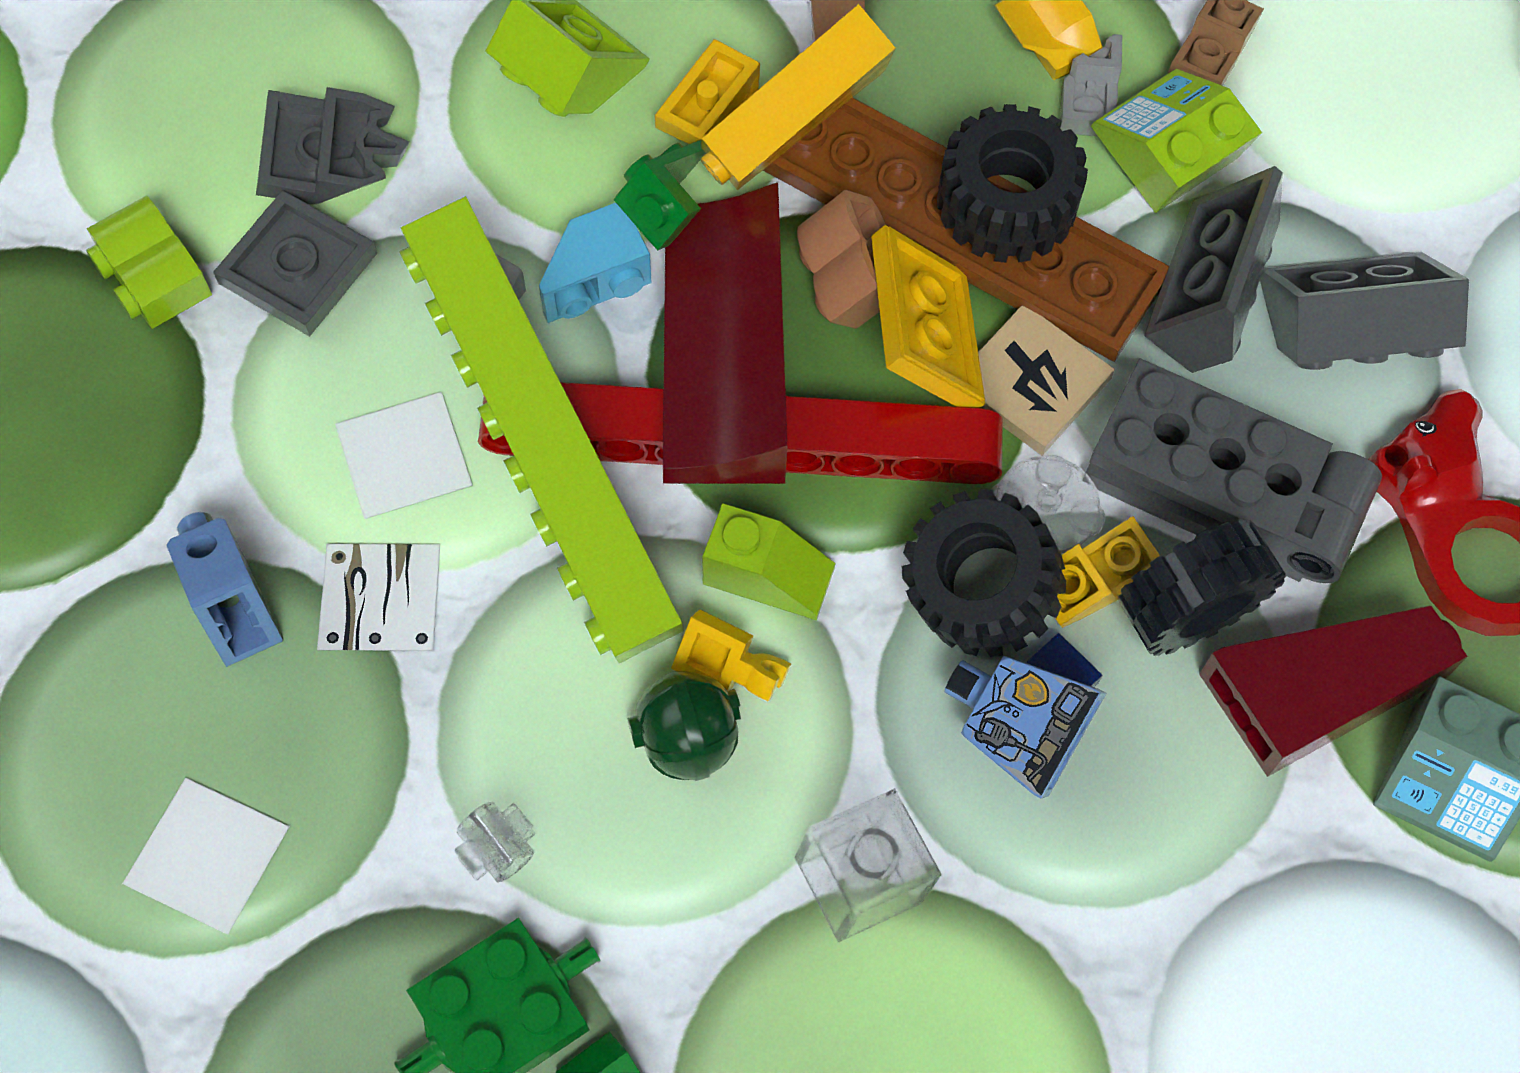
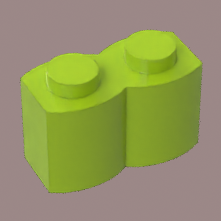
(148, 261)

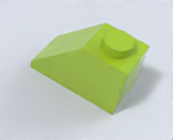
(765, 563)

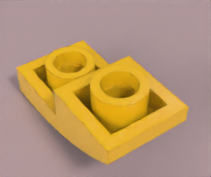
(1102, 570)

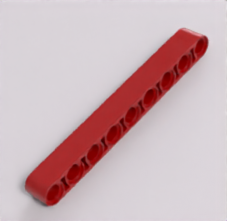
(821, 435)

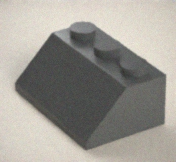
(1217, 271)
(1366, 309)

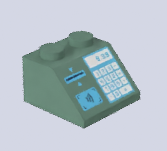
(1457, 770)

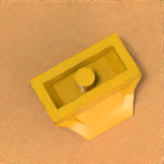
(1052, 30)
(708, 93)

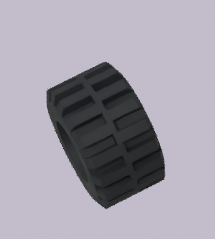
(1016, 146)
(958, 534)

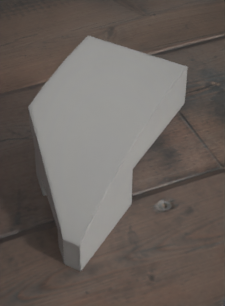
(1091, 87)

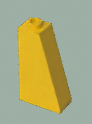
(797, 99)

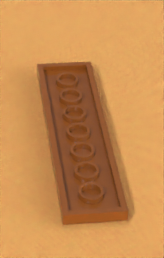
(1084, 286)

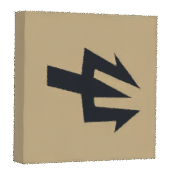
(1038, 378)

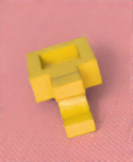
(722, 653)

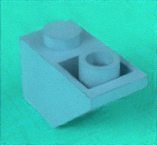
(594, 262)

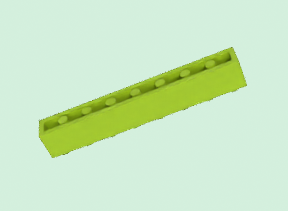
(542, 431)

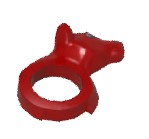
(1437, 492)

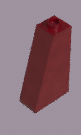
(1325, 681)

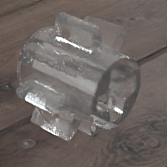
(495, 841)

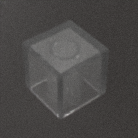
(866, 865)

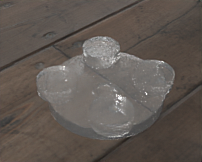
(1059, 494)

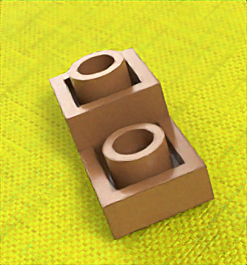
(1217, 39)

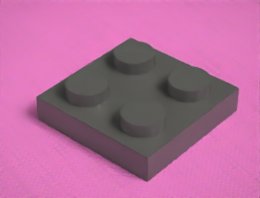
(295, 263)

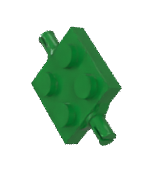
(499, 1006)

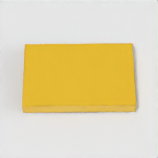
(927, 320)

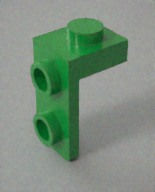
(654, 193)

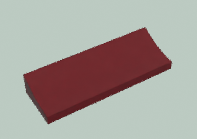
(725, 346)

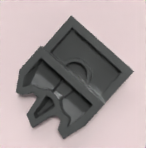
(325, 145)

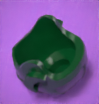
(686, 725)

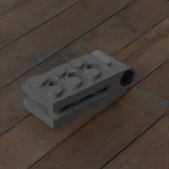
(1218, 461)

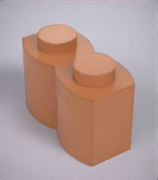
(840, 254)

